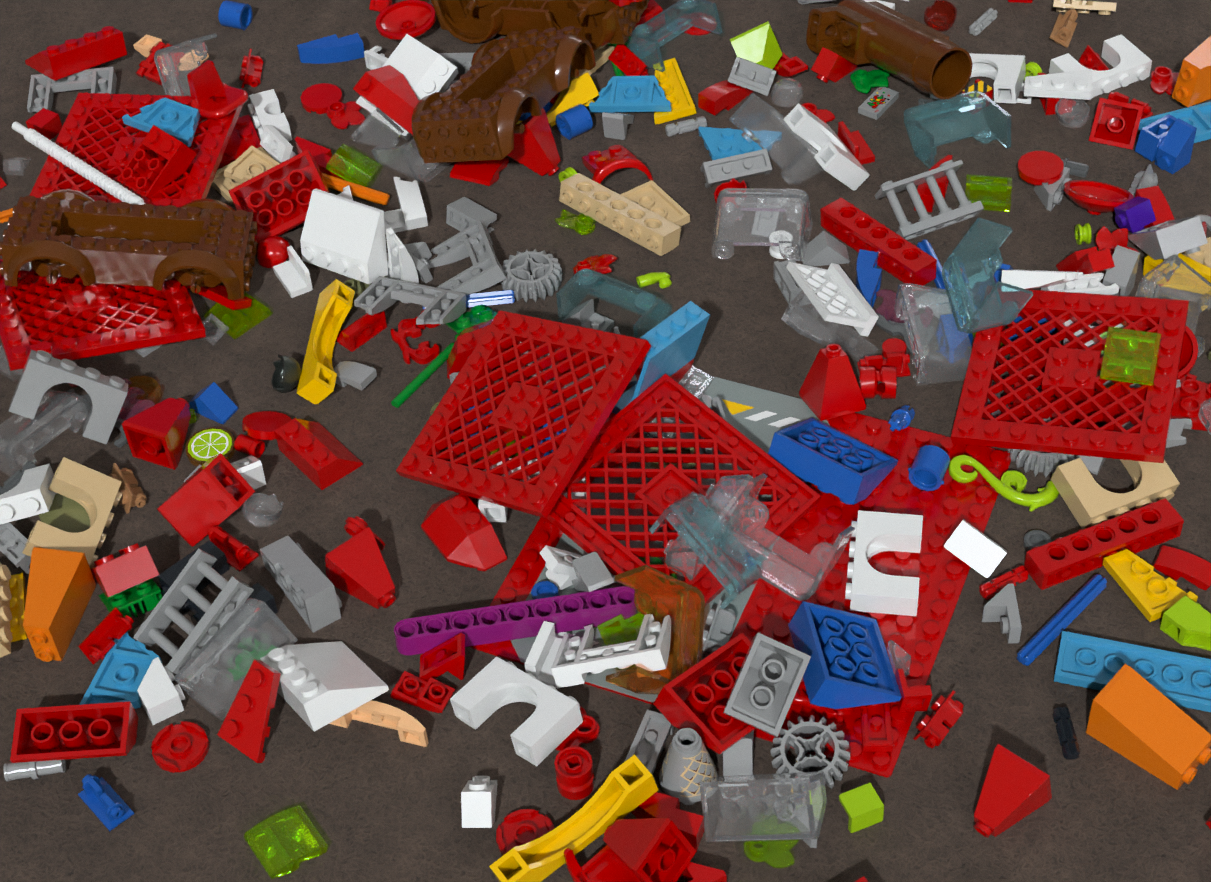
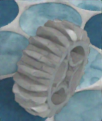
(532, 275)
(1039, 461)
(821, 736)

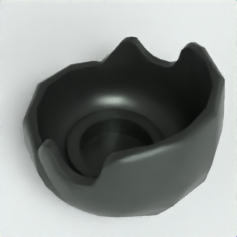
(286, 374)

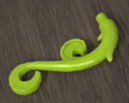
(1003, 486)

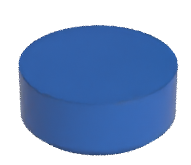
(544, 590)

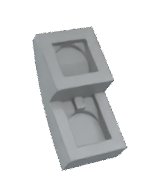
(354, 374)

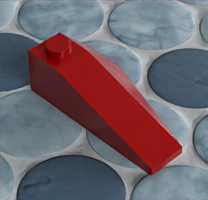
(389, 92)

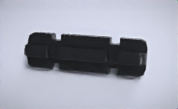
(1066, 733)

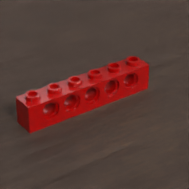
(865, 233)
(1088, 547)

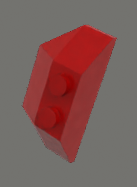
(465, 345)
(463, 533)

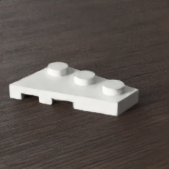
(1060, 85)

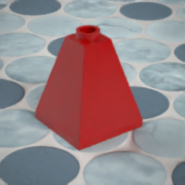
(536, 146)
(832, 385)
(159, 432)
(361, 570)
(1009, 792)
(650, 848)

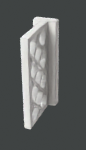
(834, 296)

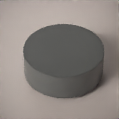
(1035, 538)

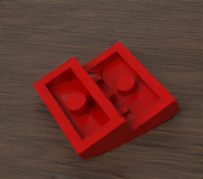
(479, 172)

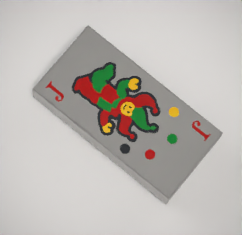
(878, 102)

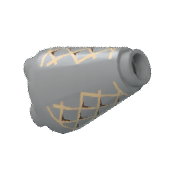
(685, 766)

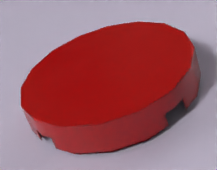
(319, 96)
(1040, 167)
(262, 424)
(180, 747)
(533, 825)

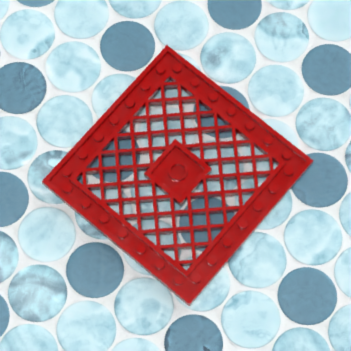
(83, 121)
(94, 305)
(1072, 373)
(523, 411)
(670, 483)

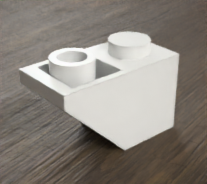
(159, 694)
(479, 802)

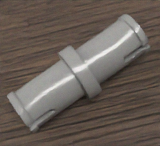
(33, 769)

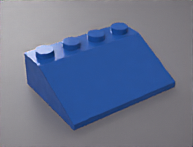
(831, 460)
(846, 659)

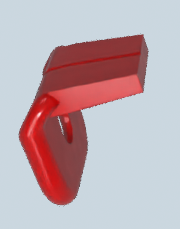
(206, 83)

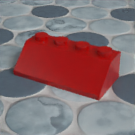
(74, 732)

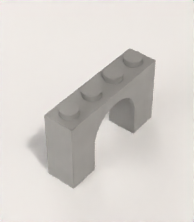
(45, 371)

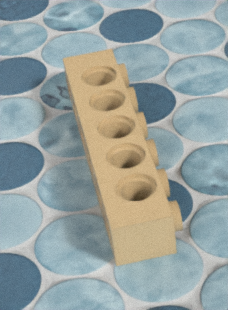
(620, 214)

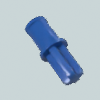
(901, 418)

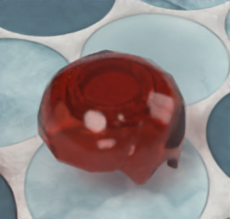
(940, 13)

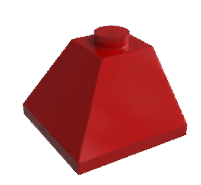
(1116, 123)

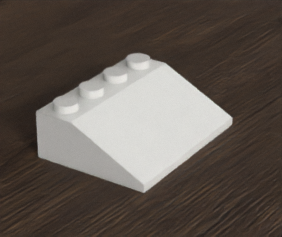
(423, 68)
(344, 237)
(323, 680)

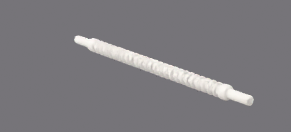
(78, 165)

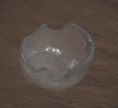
(786, 92)
(1072, 113)
(262, 510)

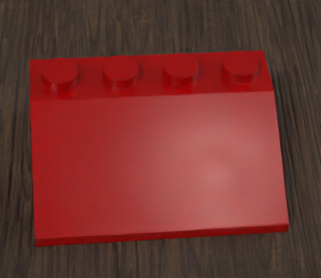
(79, 53)
(280, 195)
(701, 694)

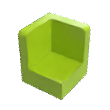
(862, 807)

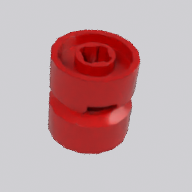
(869, 386)
(574, 773)

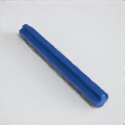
(1061, 619)

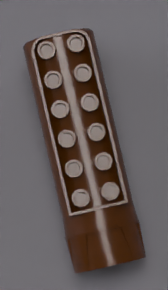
(893, 42)

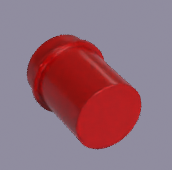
(249, 445)

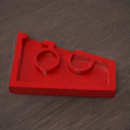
(249, 714)

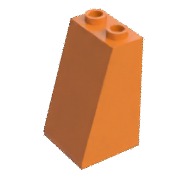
(1195, 76)
(56, 600)
(1148, 729)

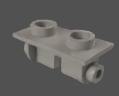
(1143, 180)
(720, 621)

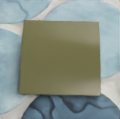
(66, 515)

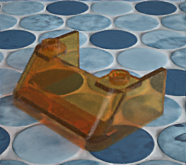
(662, 596)

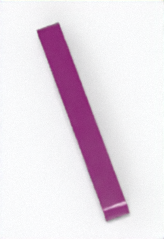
(514, 619)

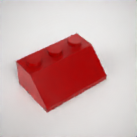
(315, 452)

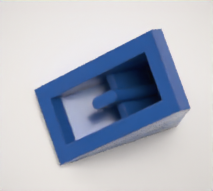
(213, 404)

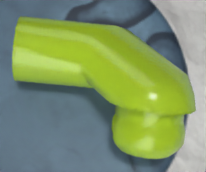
(662, 278)

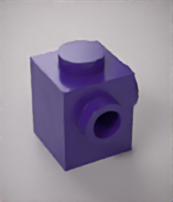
(1134, 214)

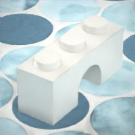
(267, 111)

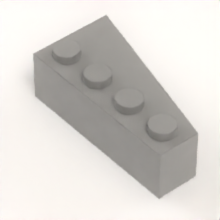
(302, 583)

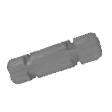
(982, 22)
(685, 126)

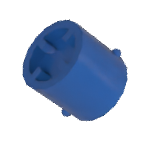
(235, 14)
(574, 121)
(929, 468)

